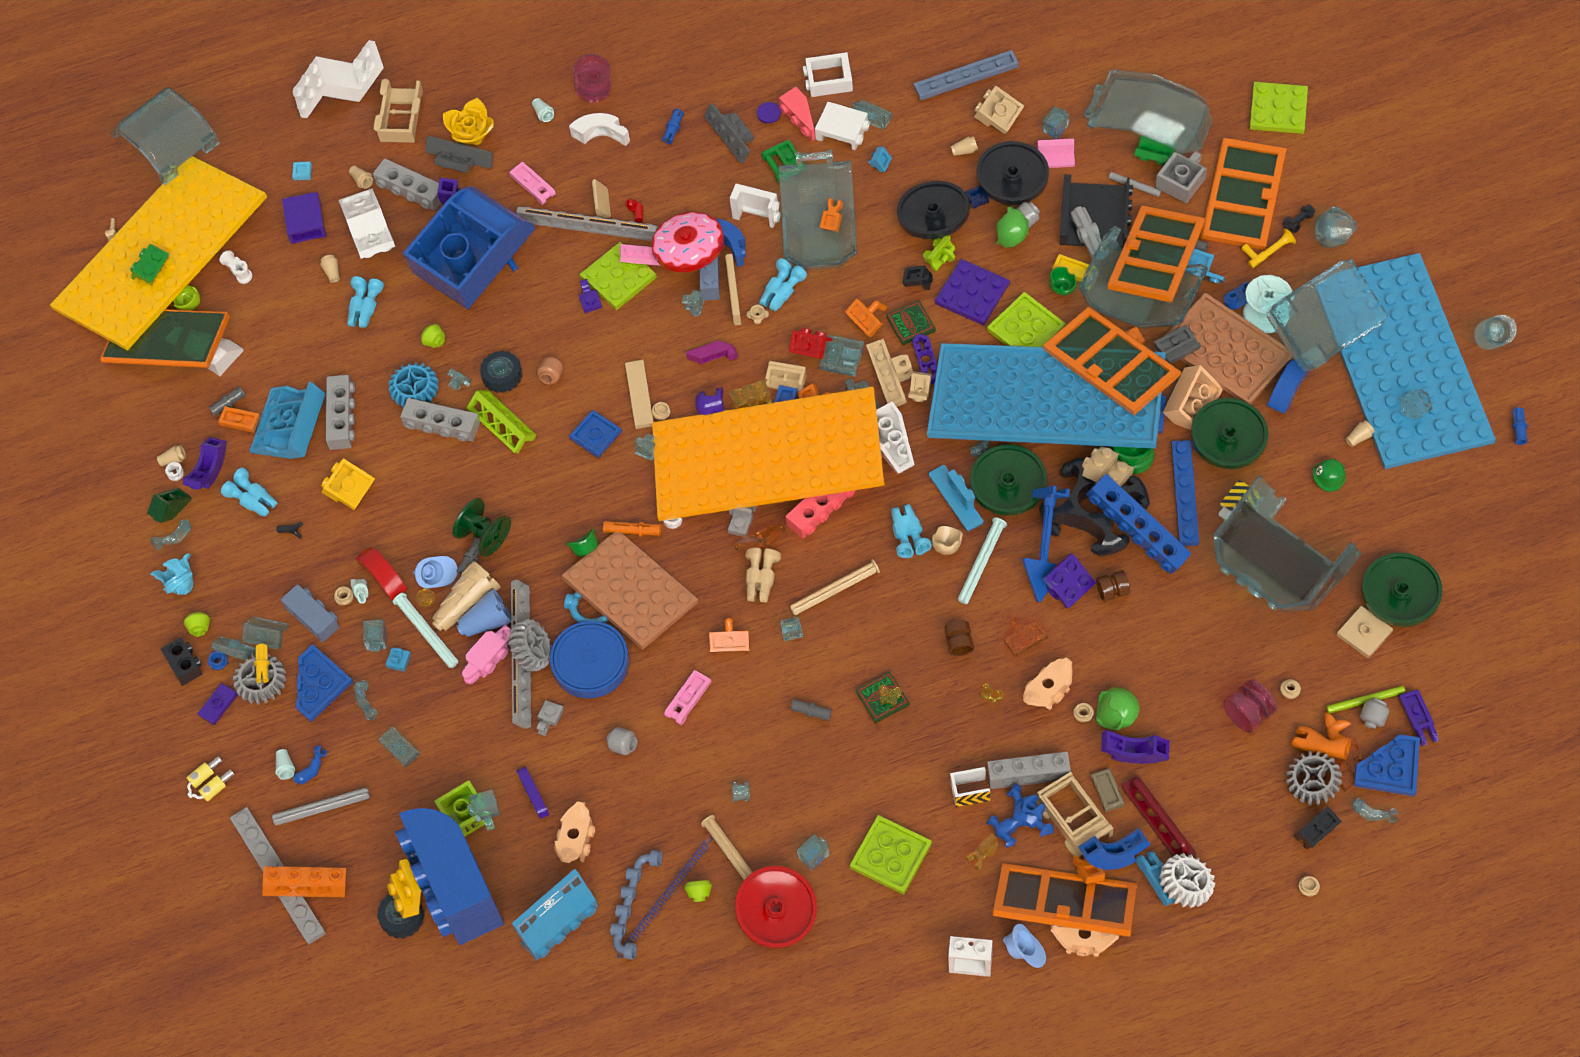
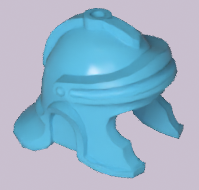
(178, 577)

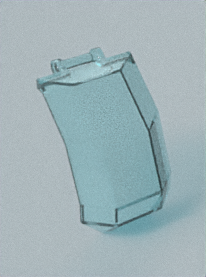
(1152, 109)
(803, 200)

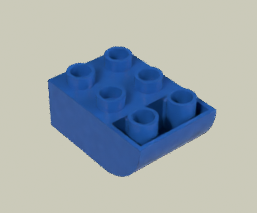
(467, 244)
(447, 875)

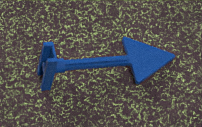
(1040, 568)

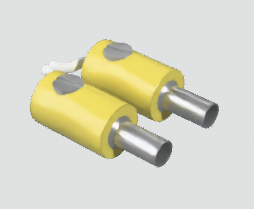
(201, 774)

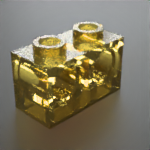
(750, 395)

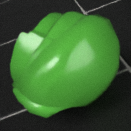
(1012, 228)
(1117, 708)

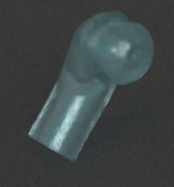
(980, 448)

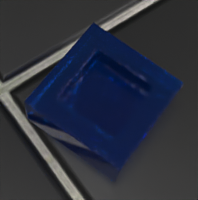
(977, 197)

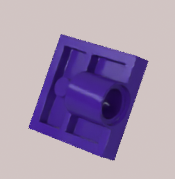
(1068, 581)

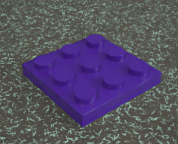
(972, 292)

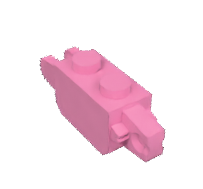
(486, 654)

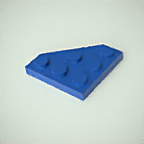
(318, 683)
(1391, 767)

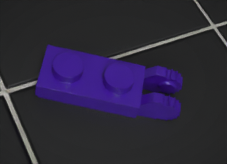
(1418, 715)

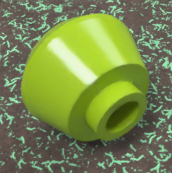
(433, 336)
(197, 623)
(698, 890)

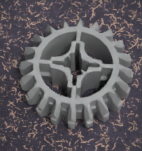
(530, 645)
(246, 678)
(1324, 766)

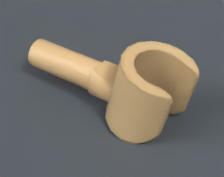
(110, 233)

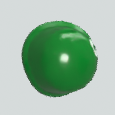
(1329, 475)
(584, 545)

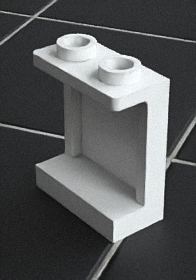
(842, 124)
(754, 202)

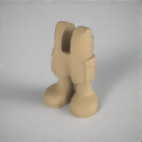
(760, 579)

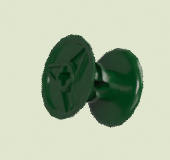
(472, 521)

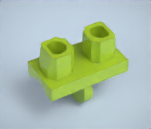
(942, 252)

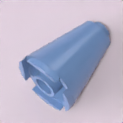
(484, 615)

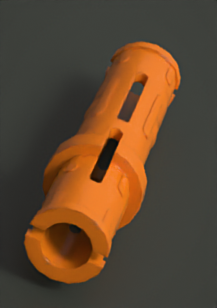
(632, 528)

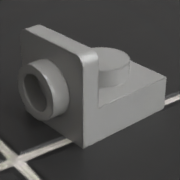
(741, 521)

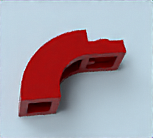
(382, 572)

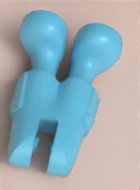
(778, 288)
(360, 306)
(252, 499)
(908, 526)

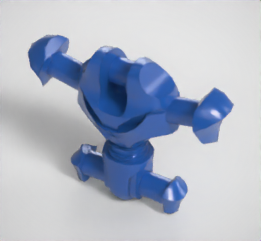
(1025, 814)

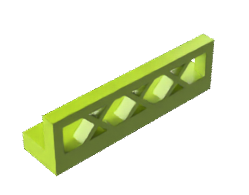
(501, 413)

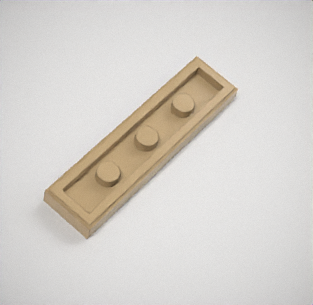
(733, 289)
(639, 394)

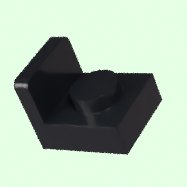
(917, 276)

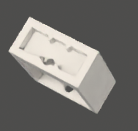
(830, 86)
(970, 959)

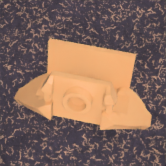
(1060, 673)
(575, 818)
(1074, 943)

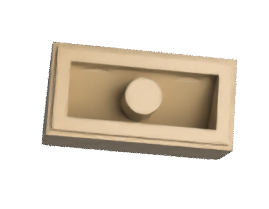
(601, 199)

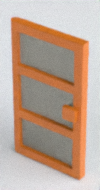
(1065, 900)

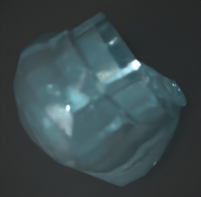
(1334, 227)

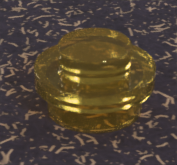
(425, 597)

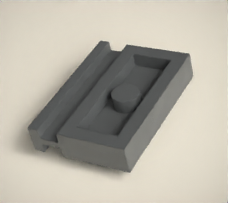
(1177, 344)

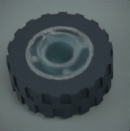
(492, 372)
(395, 925)

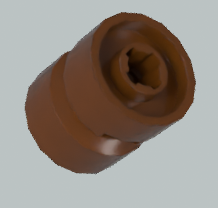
(1113, 585)
(959, 638)

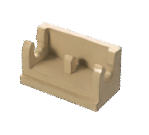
(785, 375)

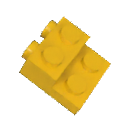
(347, 484)
(405, 890)

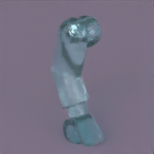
(183, 529)
(360, 698)
(1373, 815)

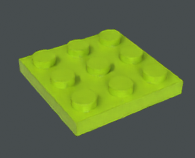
(1278, 107)
(617, 280)
(1025, 324)
(891, 854)

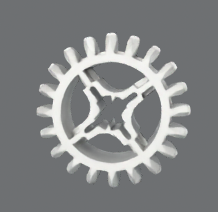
(1188, 874)

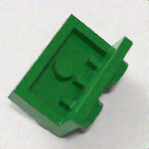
(1153, 150)
(150, 264)

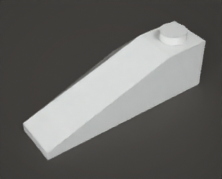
(225, 355)
(893, 438)

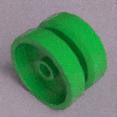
(1138, 458)

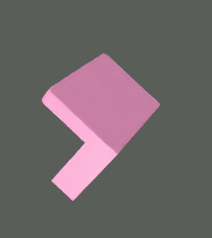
(1058, 152)

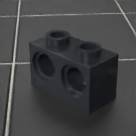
(181, 661)

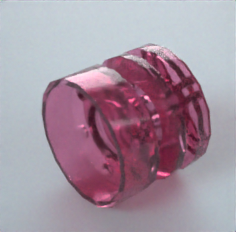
(592, 78)
(1250, 705)

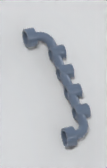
(629, 894)

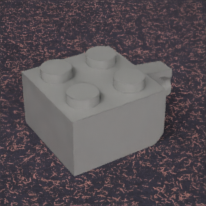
(1181, 176)

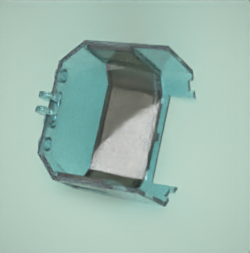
(1274, 559)

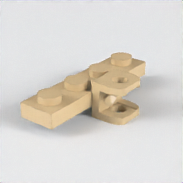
(890, 371)

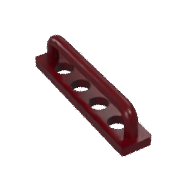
(1136, 785)

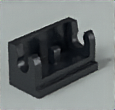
(1318, 828)

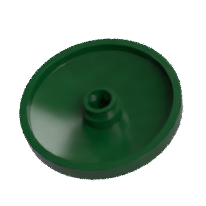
(1229, 433)
(1005, 479)
(1401, 589)

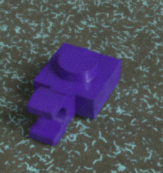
(590, 299)

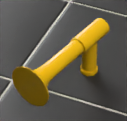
(1257, 259)

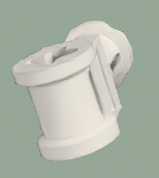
(237, 267)

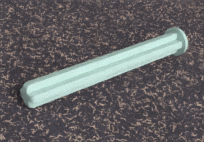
(981, 561)
(426, 631)

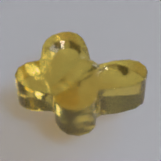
(990, 694)
(889, 695)

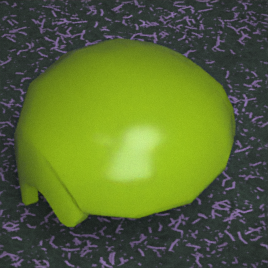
(187, 299)

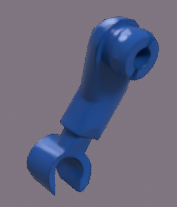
(312, 770)

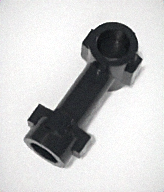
(1293, 224)

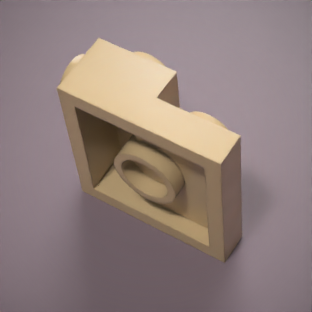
(998, 109)
(1105, 461)

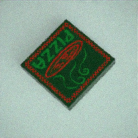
(910, 322)
(870, 698)

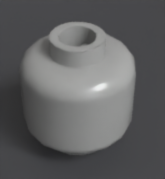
(1030, 211)
(1374, 713)
(621, 741)

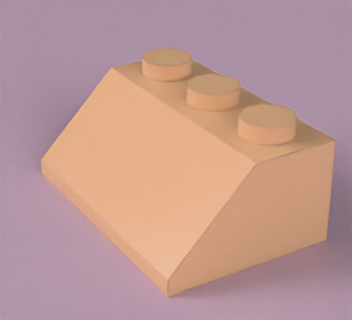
(1190, 394)

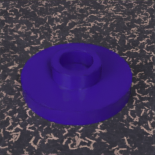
(768, 112)

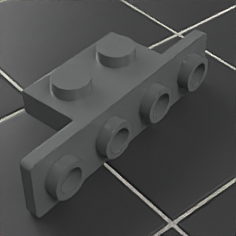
(731, 131)
(457, 155)

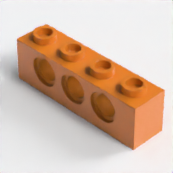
(304, 881)

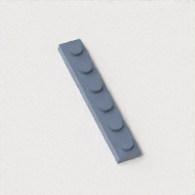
(966, 75)

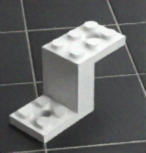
(337, 79)

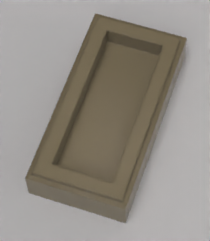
(1107, 790)

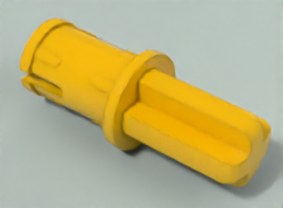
(261, 663)

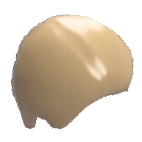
(947, 540)

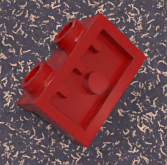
(808, 344)

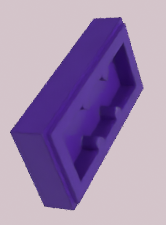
(217, 704)

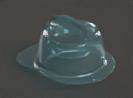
(1495, 332)

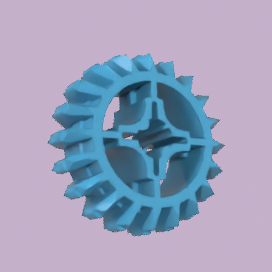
(402, 384)

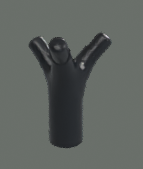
(290, 529)

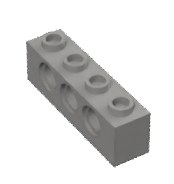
(407, 184)
(433, 413)
(336, 437)
(1028, 770)

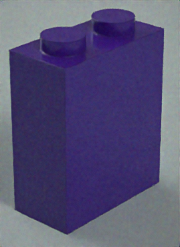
(304, 217)

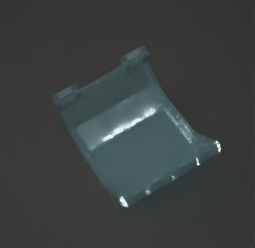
(167, 132)
(1131, 308)
(1326, 315)

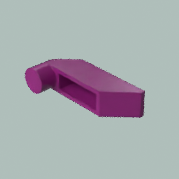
(711, 352)

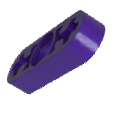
(923, 366)
(532, 792)

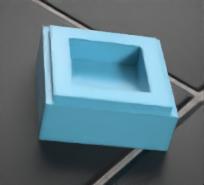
(302, 170)

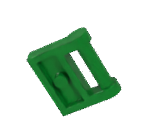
(785, 152)

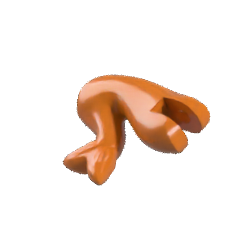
(1336, 747)

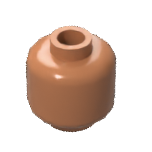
(550, 370)

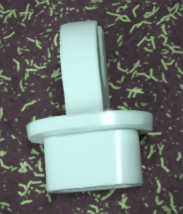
(360, 589)

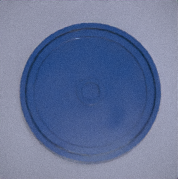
(589, 659)

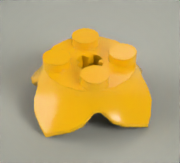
(470, 124)

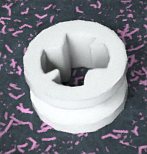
(180, 472)

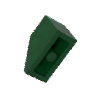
(168, 504)

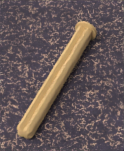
(834, 587)
(726, 846)

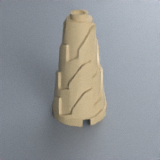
(464, 595)

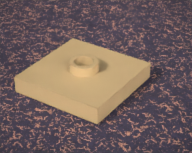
(1364, 632)

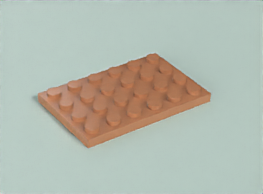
(1233, 349)
(630, 589)

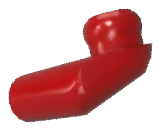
(636, 208)

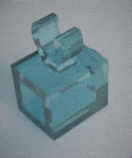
(484, 807)

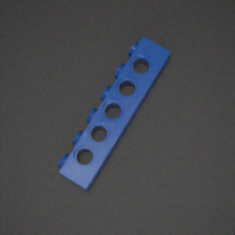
(1148, 524)

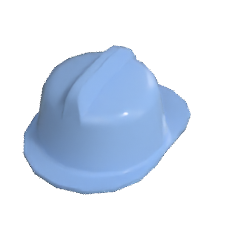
(435, 572)
(1024, 945)

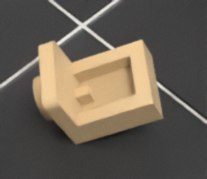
(920, 386)

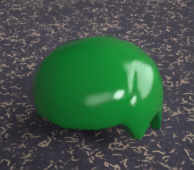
(1062, 281)

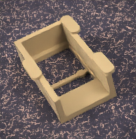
(398, 96)
(1096, 827)

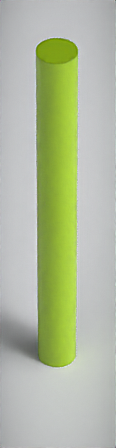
(1361, 700)

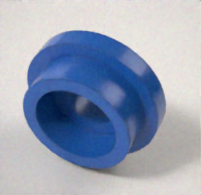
(216, 656)

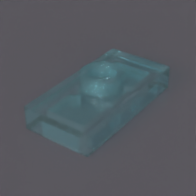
(233, 648)
(398, 746)

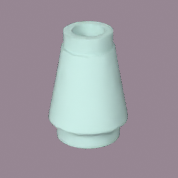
(544, 111)
(284, 765)

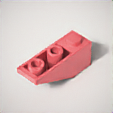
(796, 107)

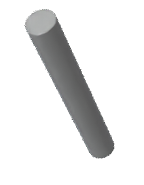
(1137, 185)

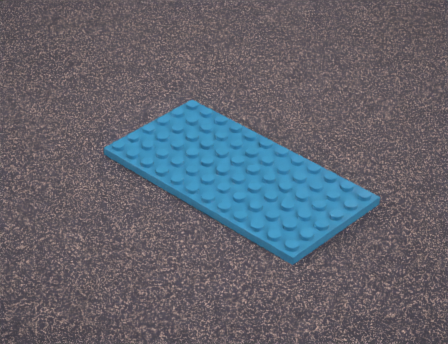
(1412, 353)
(1031, 399)

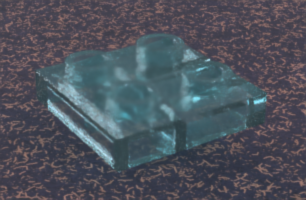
(842, 356)

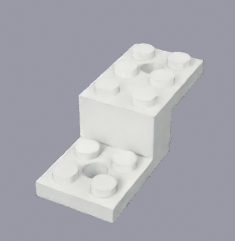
(366, 223)

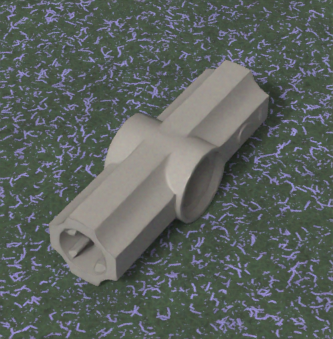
(1086, 230)

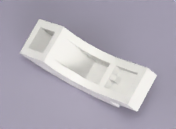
(599, 125)

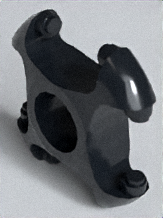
(1096, 524)

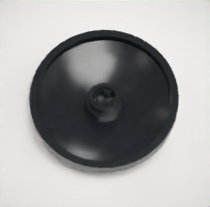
(1012, 172)
(933, 210)

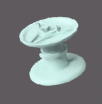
(1260, 295)

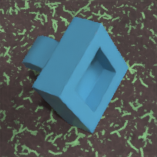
(880, 159)
(398, 659)

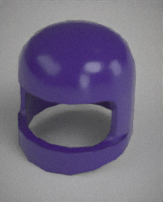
(709, 404)

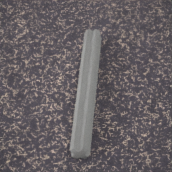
(320, 806)

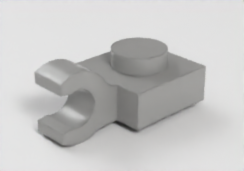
(549, 715)

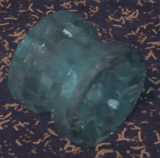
(741, 791)

